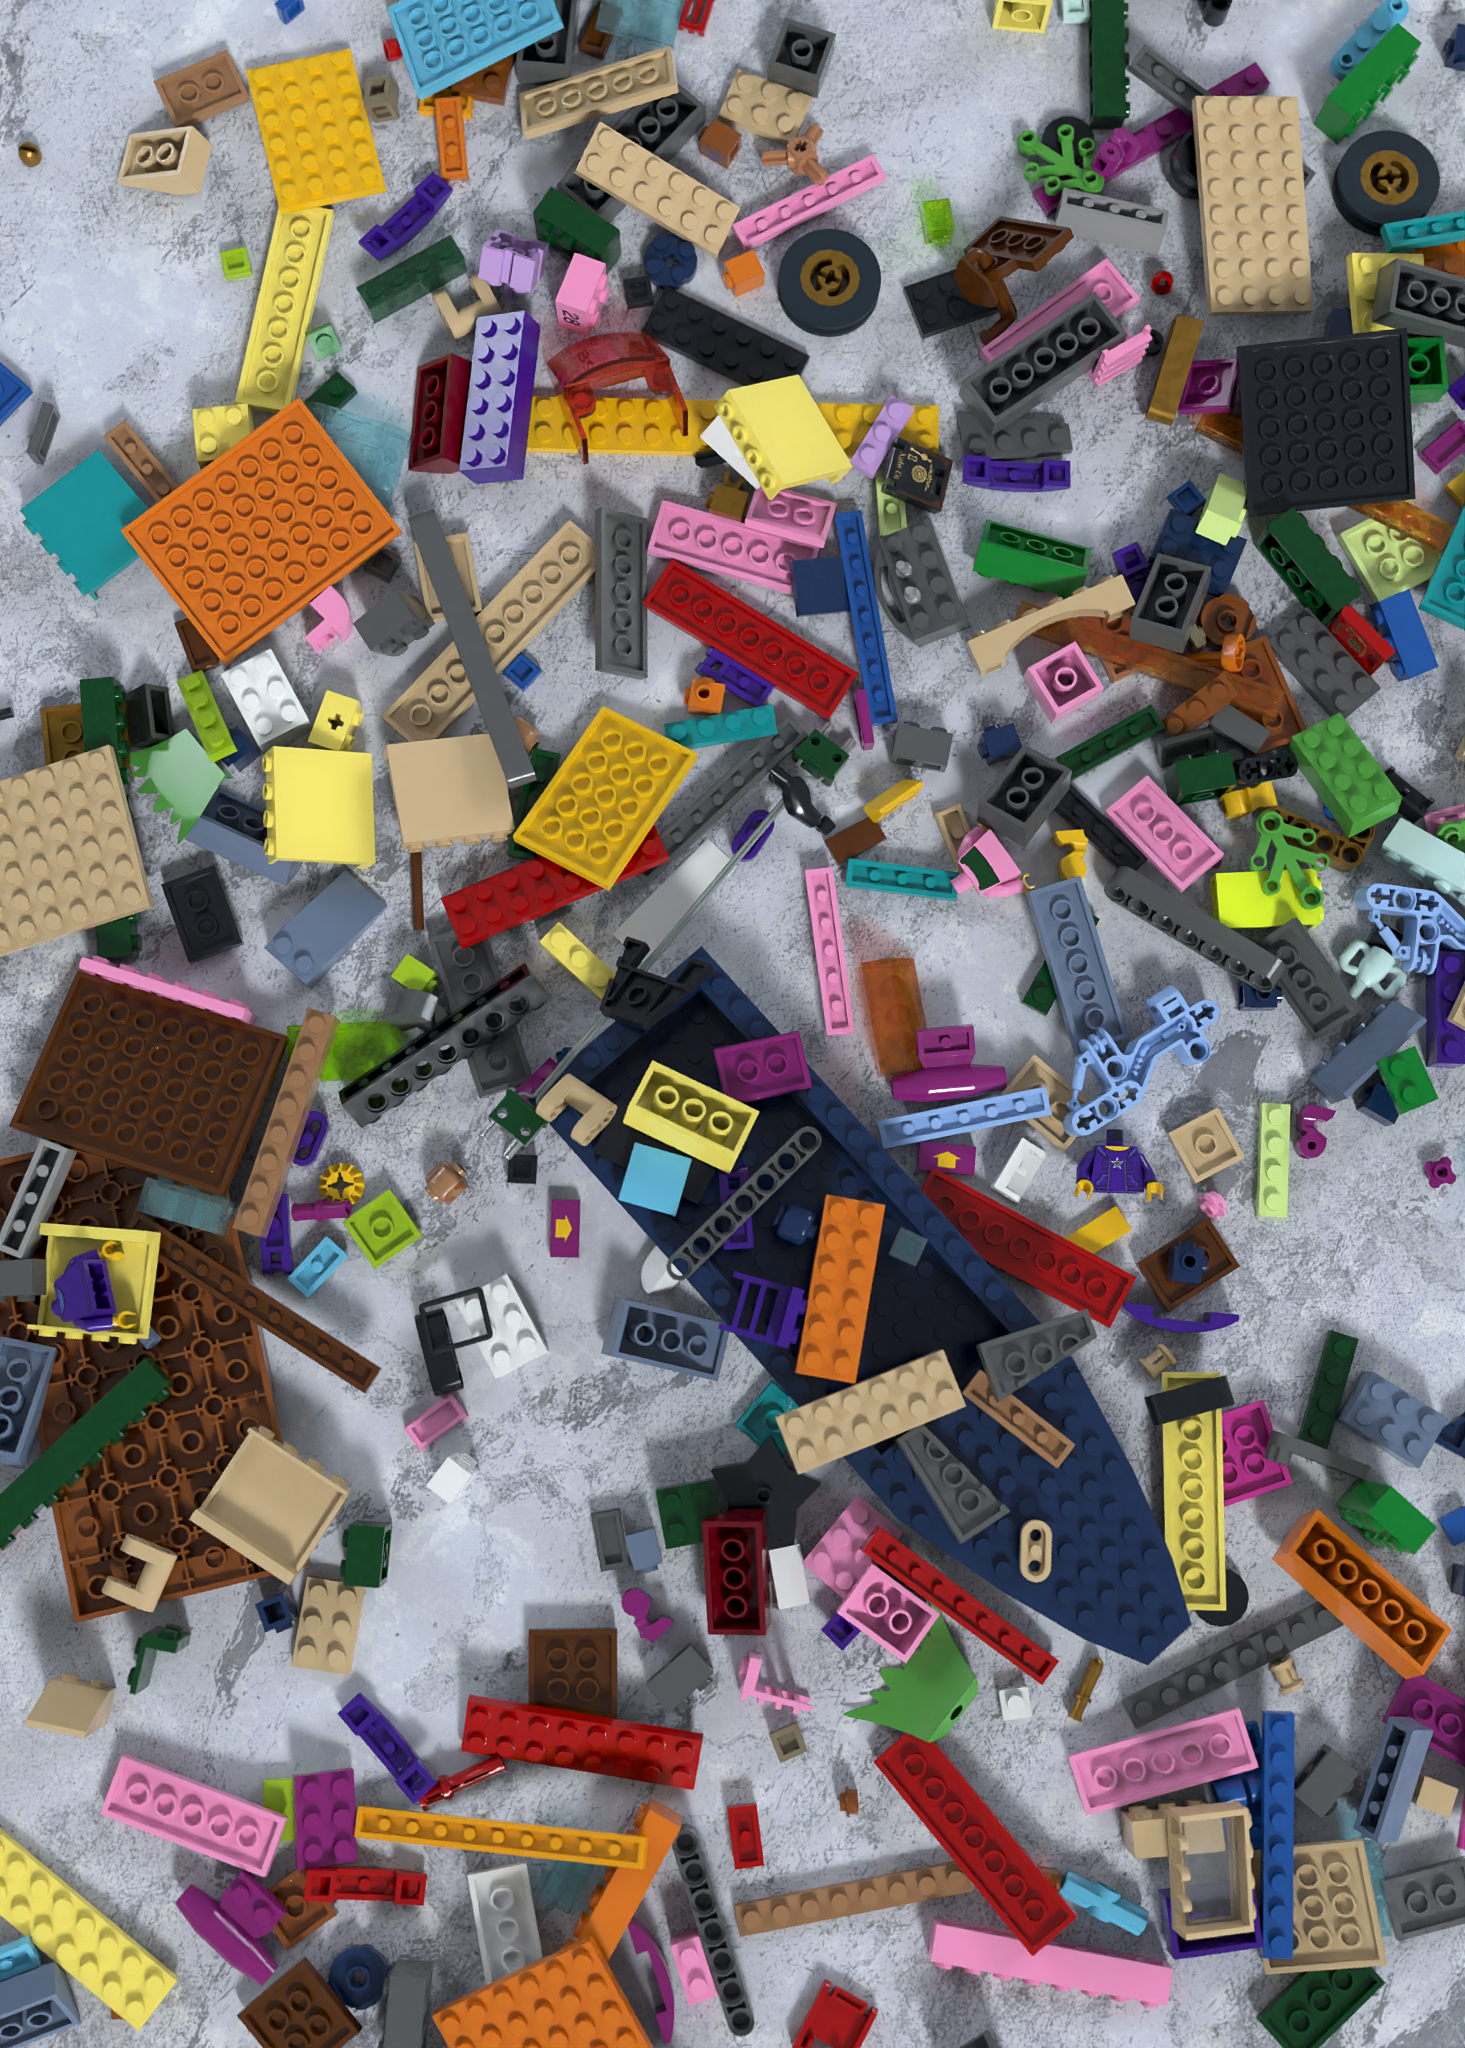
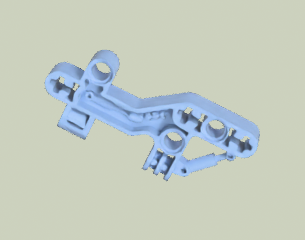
(1437, 918)
(1173, 1030)

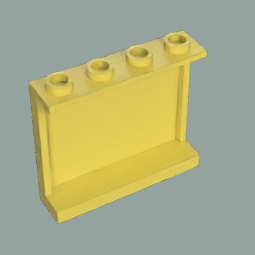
(782, 434)
(319, 806)
(130, 1278)

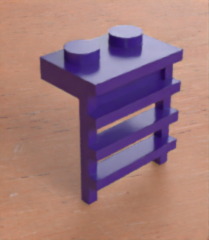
(781, 1326)

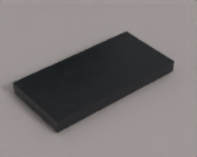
(618, 1143)

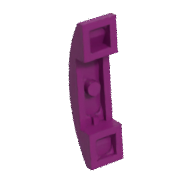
(643, 1942)

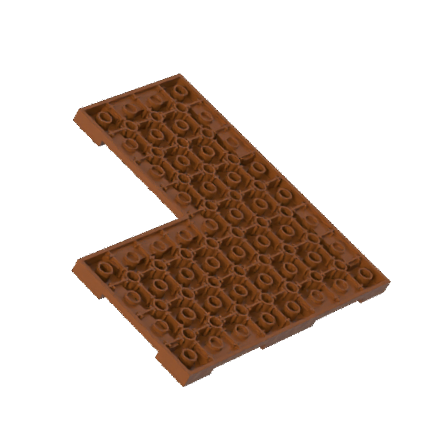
(186, 1442)

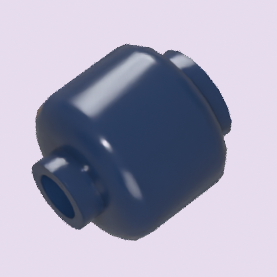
(796, 1223)

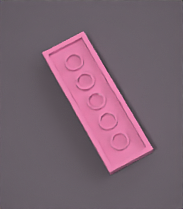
(1102, 279)
(726, 547)
(157, 985)
(1163, 1761)
(194, 1815)

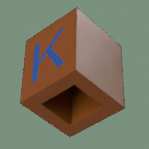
(719, 143)

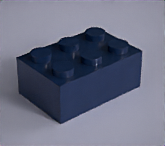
(1179, 540)

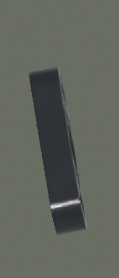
(1271, 761)

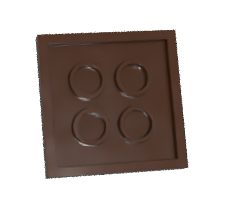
(574, 1670)
(300, 2012)

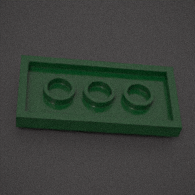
(1318, 2005)

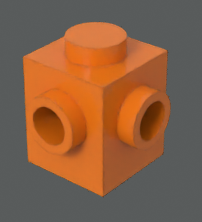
(704, 697)

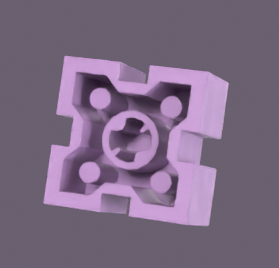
(513, 262)

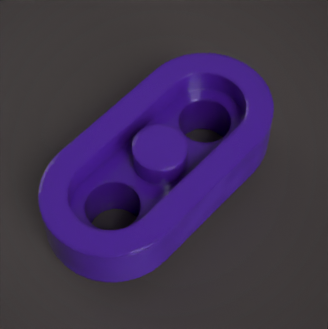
(746, 831)
(312, 1139)

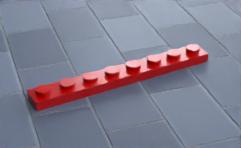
(959, 1604)

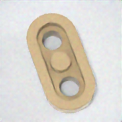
(1035, 1550)

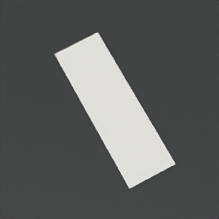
(674, 897)

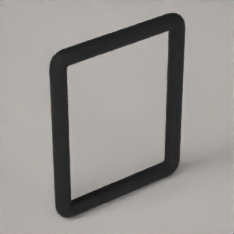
(422, 1306)

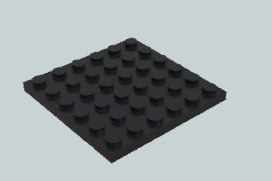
(1326, 422)

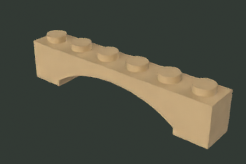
(1107, 600)

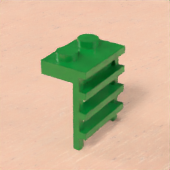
(1406, 1080)

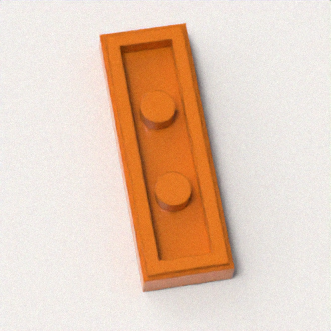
(451, 138)

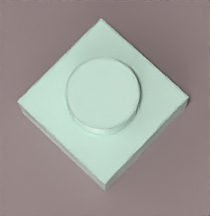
(1075, 11)

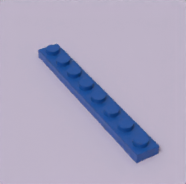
(865, 617)
(1277, 1834)

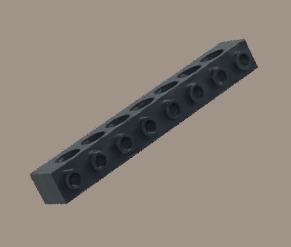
(449, 1031)

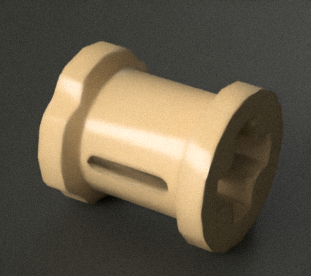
(1153, 1370)
(1285, 1675)

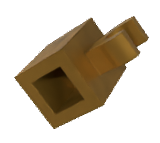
(728, 500)

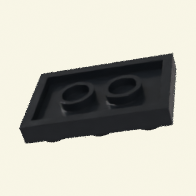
(941, 306)
(202, 914)

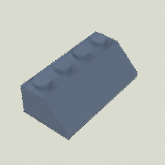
(237, 833)
(1371, 1042)
(36, 2006)

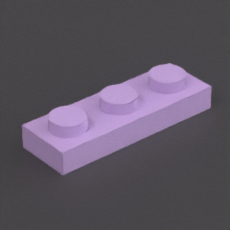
(880, 436)

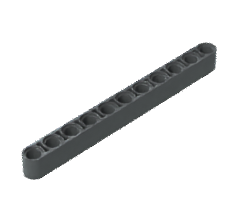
(472, 649)

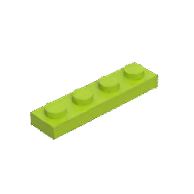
(206, 716)

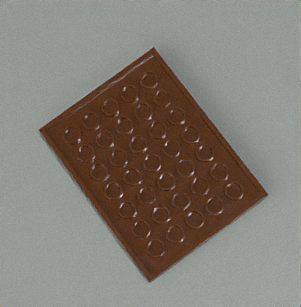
(150, 1083)

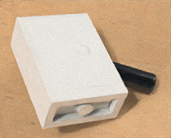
(723, 451)

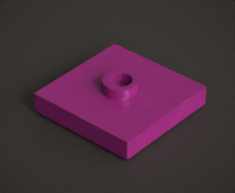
(1210, 387)

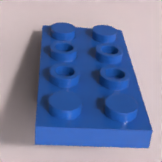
(1245, 1786)

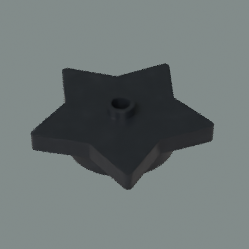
(767, 1472)

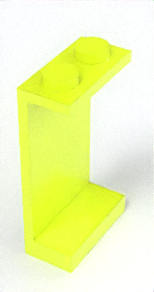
(1242, 904)

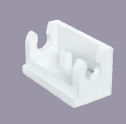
(1018, 1170)
(787, 1577)

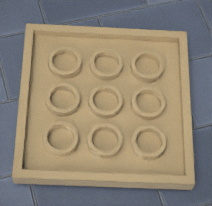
(1332, 1909)

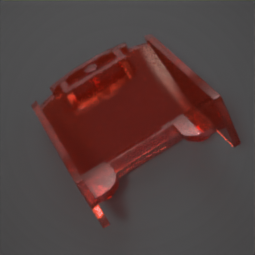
(607, 362)

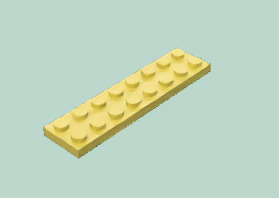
(284, 309)
(1195, 1499)
(80, 1936)

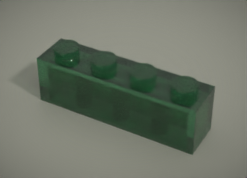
(412, 279)

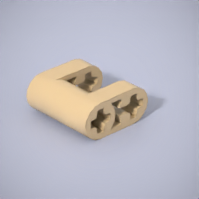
(465, 320)
(573, 1092)
(152, 1579)

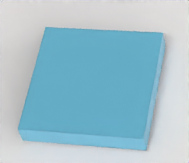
(655, 1179)

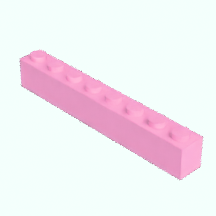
(1057, 1963)

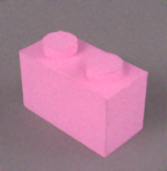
(693, 1967)

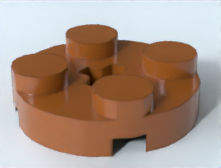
(1219, 608)

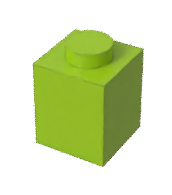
(415, 975)

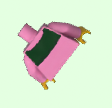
(987, 866)

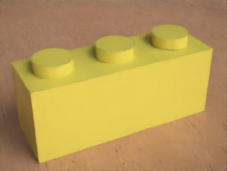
(577, 960)

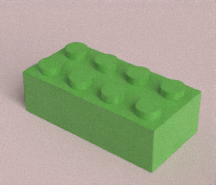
(1345, 775)

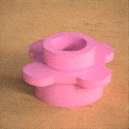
(1212, 1205)

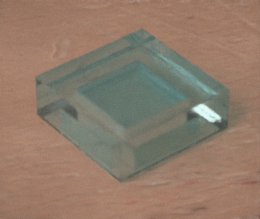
(908, 1246)

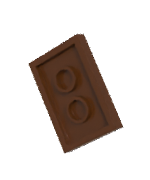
(1173, 1294)

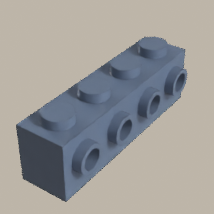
(1393, 1779)

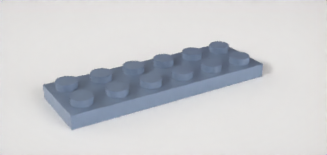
(1076, 961)

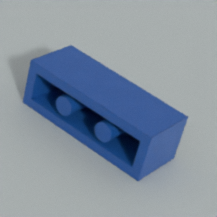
(1403, 629)

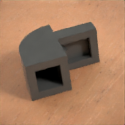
(413, 1009)

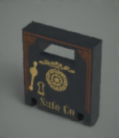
(913, 474)

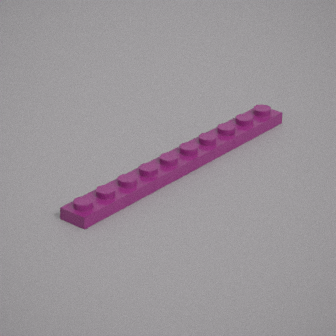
(1168, 129)

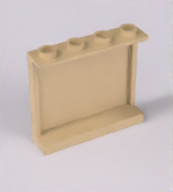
(449, 792)
(272, 1504)

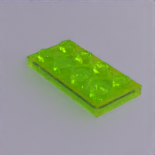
(355, 1048)

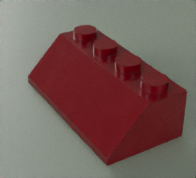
(439, 414)
(737, 1573)

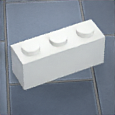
(453, 1477)

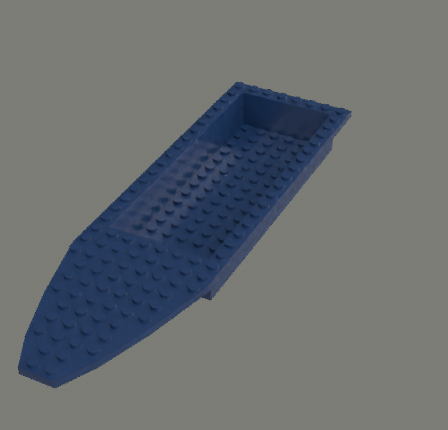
(1108, 1557)

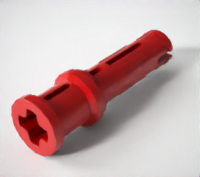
(448, 1786)

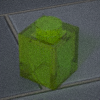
(937, 221)

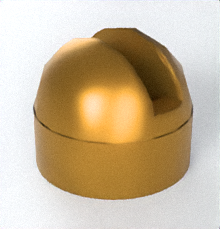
(27, 157)

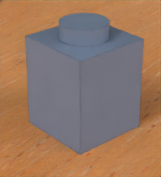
(644, 1550)

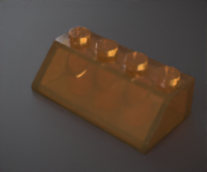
(893, 1013)

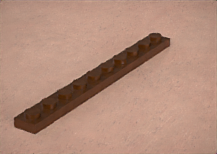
(260, 1307)

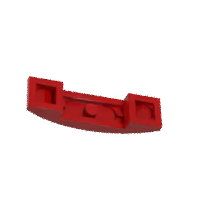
(365, 1884)

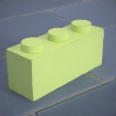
(1223, 510)

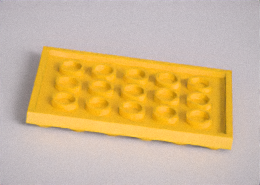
(315, 131)
(605, 798)

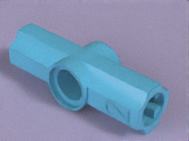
(1103, 1902)

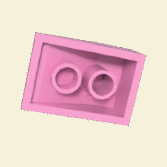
(888, 1612)

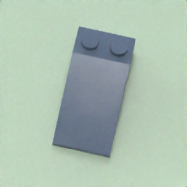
(325, 929)
(665, 1339)
(23, 1391)

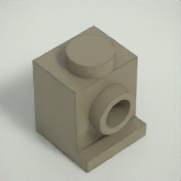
(382, 98)

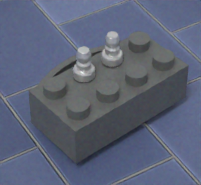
(920, 584)

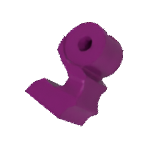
(1119, 147)
(1311, 1142)
(637, 1603)

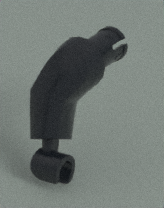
(798, 801)

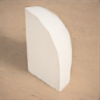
(654, 1273)

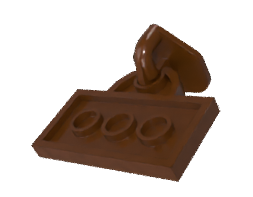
(998, 253)

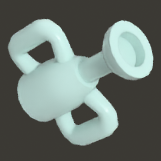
(1372, 970)

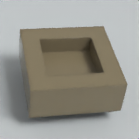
(1196, 640)
(788, 1742)

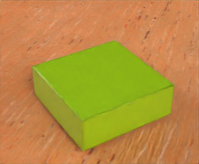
(236, 263)

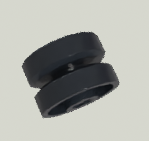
(1182, 168)

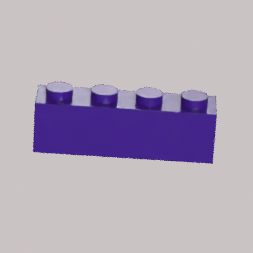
(1443, 1039)

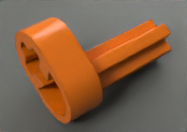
(1230, 657)

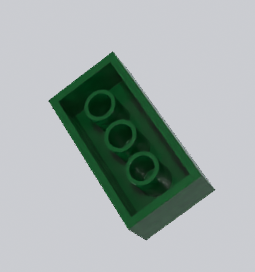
(1307, 566)

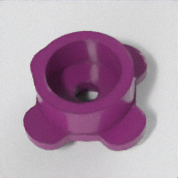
(1432, 1175)

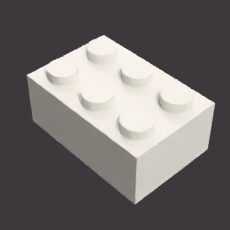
(267, 701)
(514, 1331)

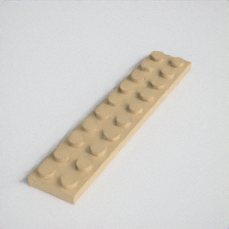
(507, 629)

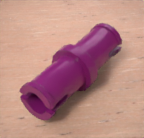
(321, 1210)

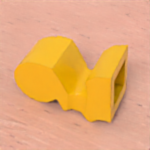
(1246, 801)
(1072, 864)

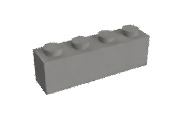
(1112, 220)
(35, 1198)

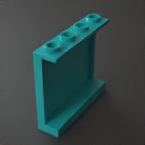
(83, 522)

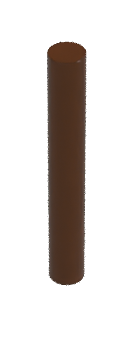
(417, 891)

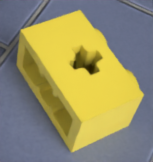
(332, 711)

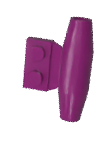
(947, 1068)
(236, 1923)

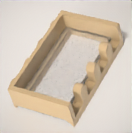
(1210, 1870)

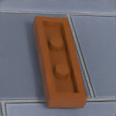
(1201, 705)

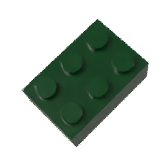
(575, 229)

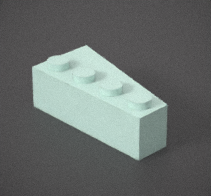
(1427, 860)

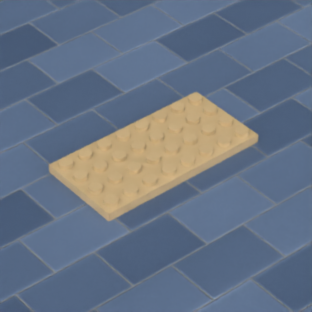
(1252, 205)

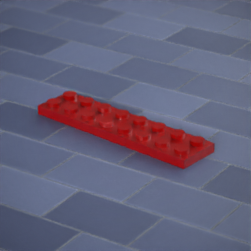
(750, 639)
(531, 892)
(1031, 1250)
(581, 1742)
(977, 1841)

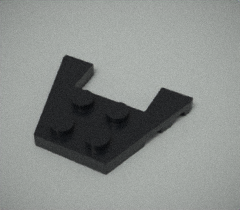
(644, 997)

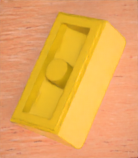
(892, 799)

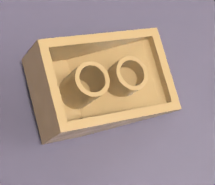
(166, 161)
(73, 1705)

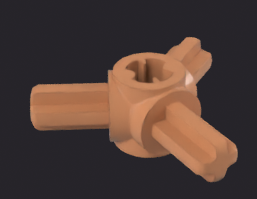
(800, 156)

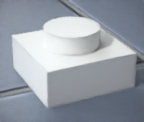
(1014, 1702)

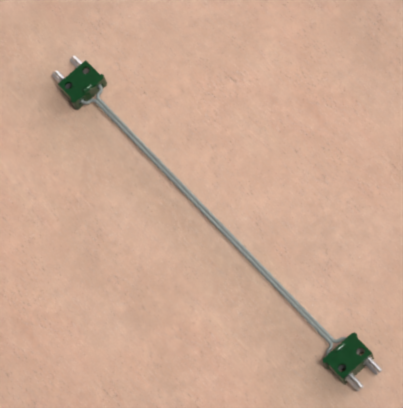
(522, 1116)

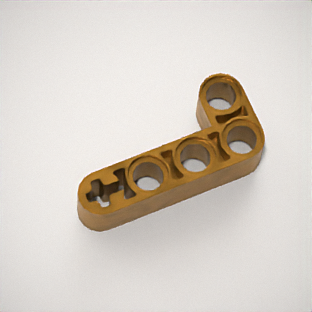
(1174, 369)
(1335, 843)

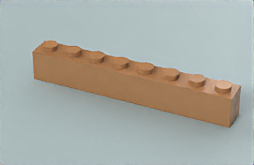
(286, 1123)

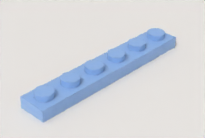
(964, 1117)

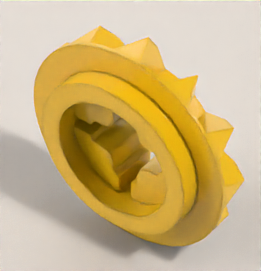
(349, 1174)

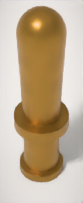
(1090, 1679)

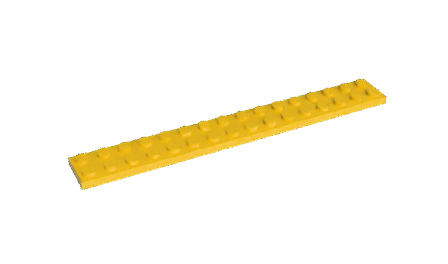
(651, 428)

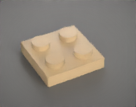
(1205, 1145)

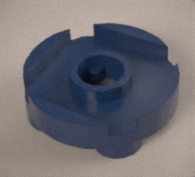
(670, 247)
(365, 1959)

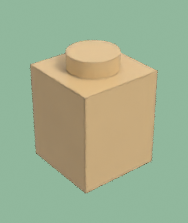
(1434, 1795)

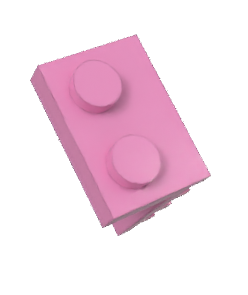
(1121, 357)
(749, 1672)

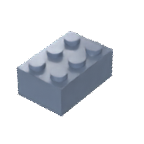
(1391, 1419)

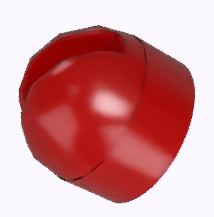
(392, 49)
(1155, 283)

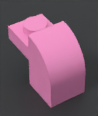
(335, 620)

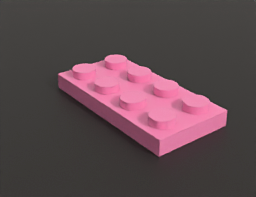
(1164, 834)

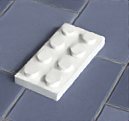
(505, 1919)

